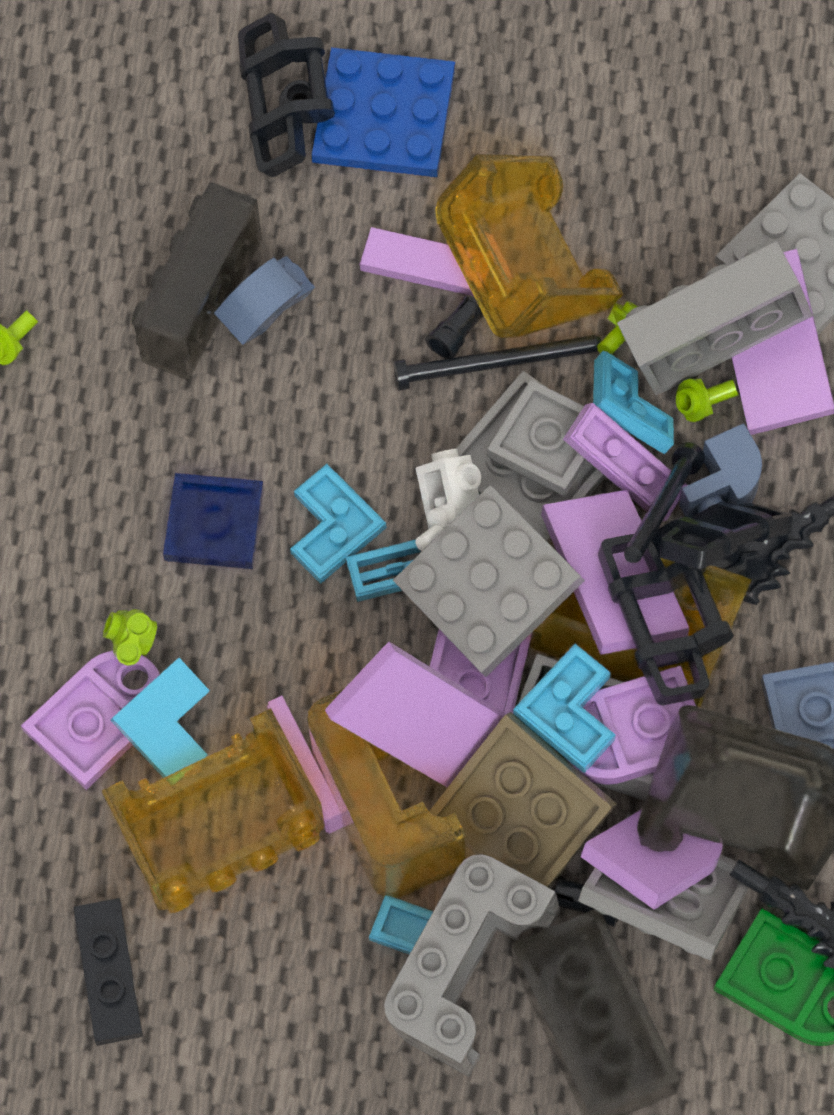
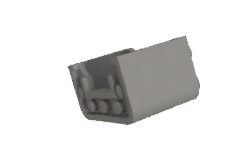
(475, 904)

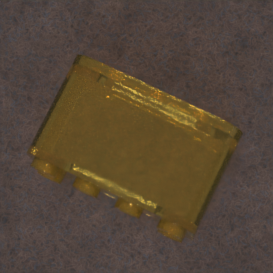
(218, 816)
(394, 846)

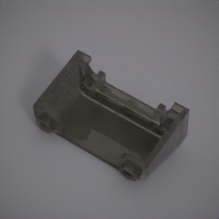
(745, 791)

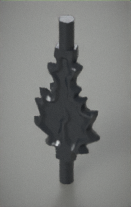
(760, 559)
(795, 905)

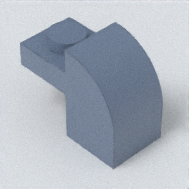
(263, 298)
(734, 472)

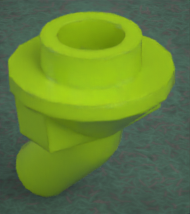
(9, 337)
(615, 337)
(696, 401)

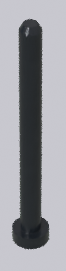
(492, 360)
(686, 461)

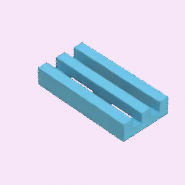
(376, 556)

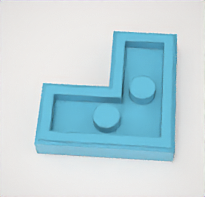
(618, 397)
(344, 526)
(557, 710)
(152, 719)

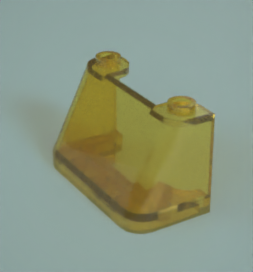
(513, 249)

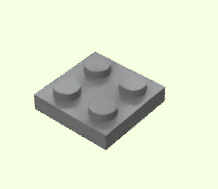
(534, 435)

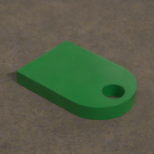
(781, 980)

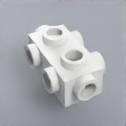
(446, 491)

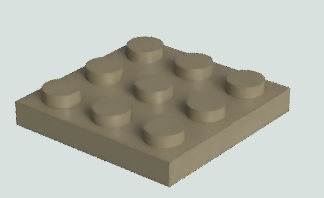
(524, 803)

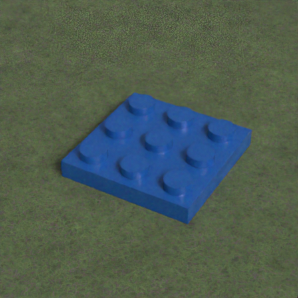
(386, 112)

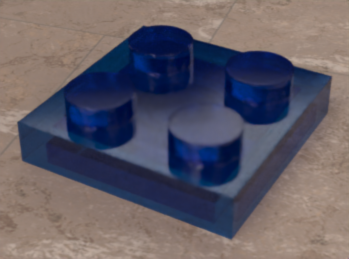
(213, 521)

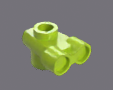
(131, 634)

